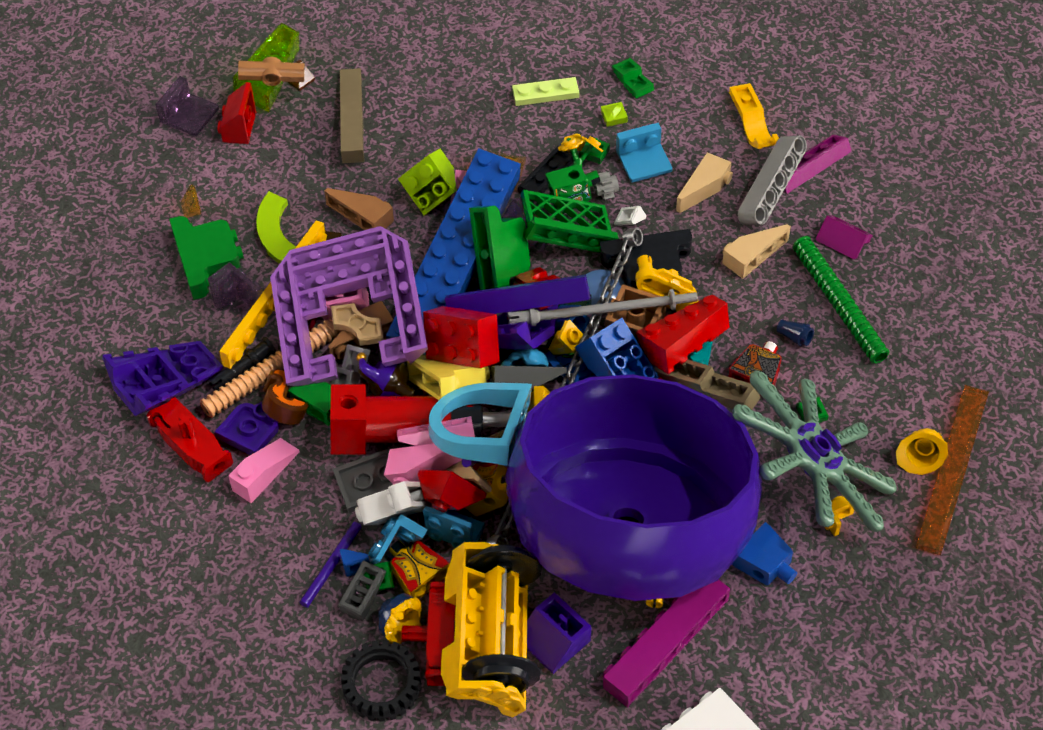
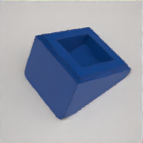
(352, 560)

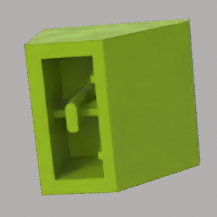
(430, 181)

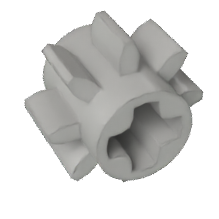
(607, 187)

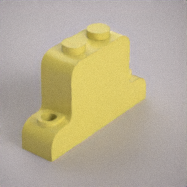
(442, 378)

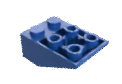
(615, 353)

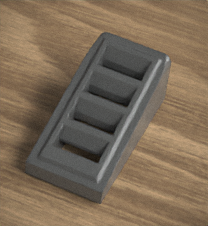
(370, 594)

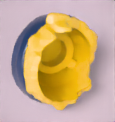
(398, 612)

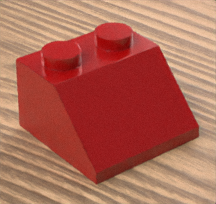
(238, 116)

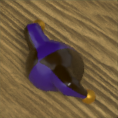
(387, 380)

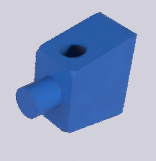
(766, 557)

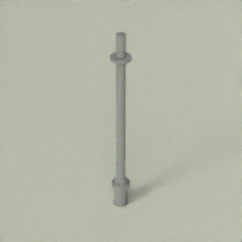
(534, 316)

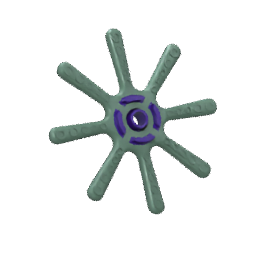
(815, 451)

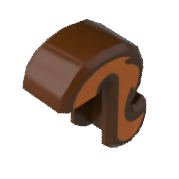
(276, 403)

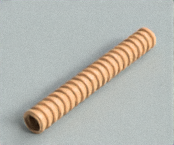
(259, 374)

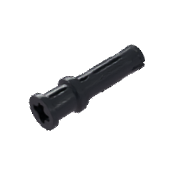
(250, 358)

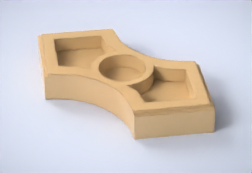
(364, 328)

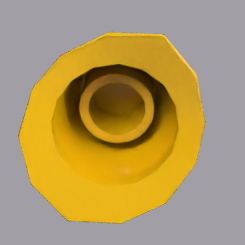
(922, 451)

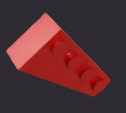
(683, 332)

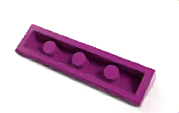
(818, 159)

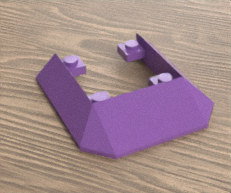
(335, 267)

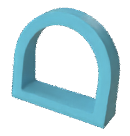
(481, 448)

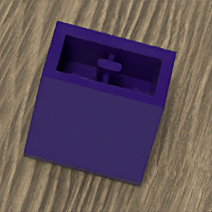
(556, 633)

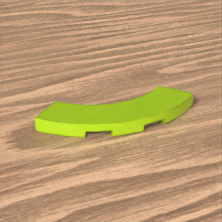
(269, 229)

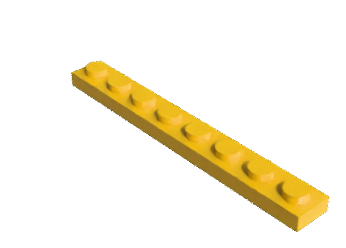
(261, 310)

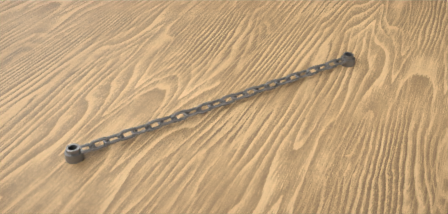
(631, 237)

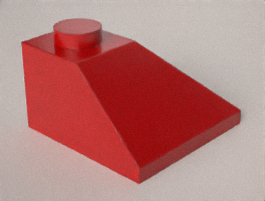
(448, 490)

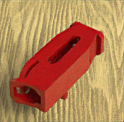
(190, 439)
(437, 633)

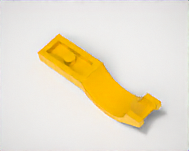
(752, 116)

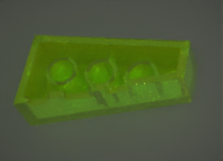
(280, 44)

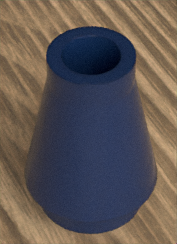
(797, 332)

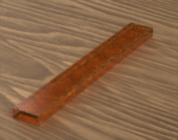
(952, 471)

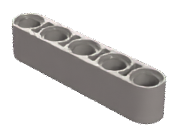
(772, 180)

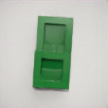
(632, 78)

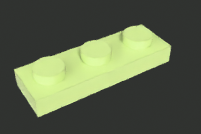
(545, 91)

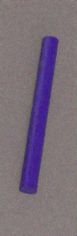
(330, 565)

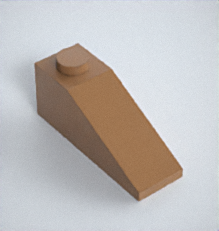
(360, 208)

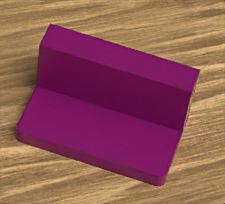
(842, 236)

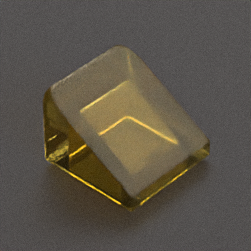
(190, 203)

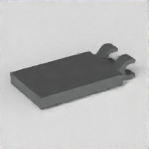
(363, 477)

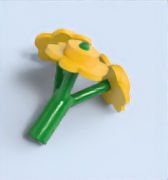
(575, 143)

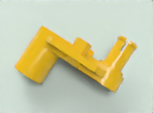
(661, 281)

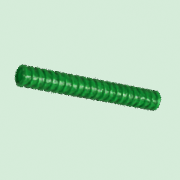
(840, 300)

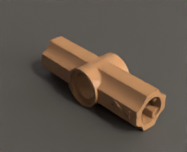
(271, 71)

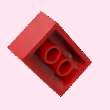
(461, 336)

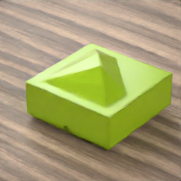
(614, 114)

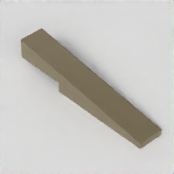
(351, 116)
(719, 387)

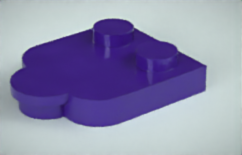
(247, 428)

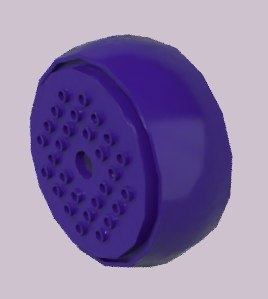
(641, 454)

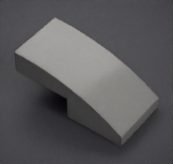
(349, 371)

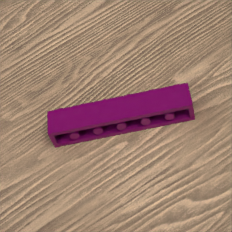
(663, 641)

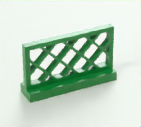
(565, 231)

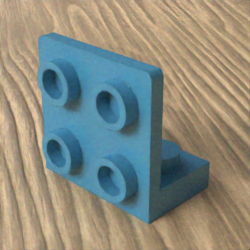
(642, 152)
(451, 526)
(406, 531)

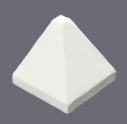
(630, 216)

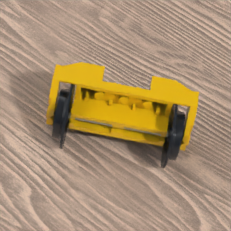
(490, 625)

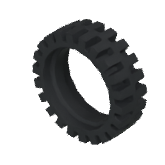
(376, 652)

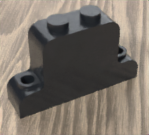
(662, 247)

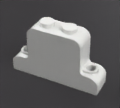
(398, 499)

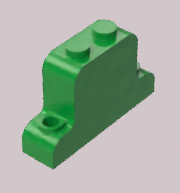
(498, 246)
(204, 251)

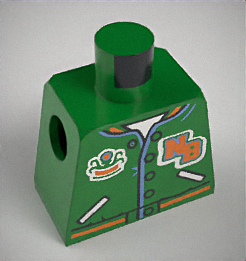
(572, 183)

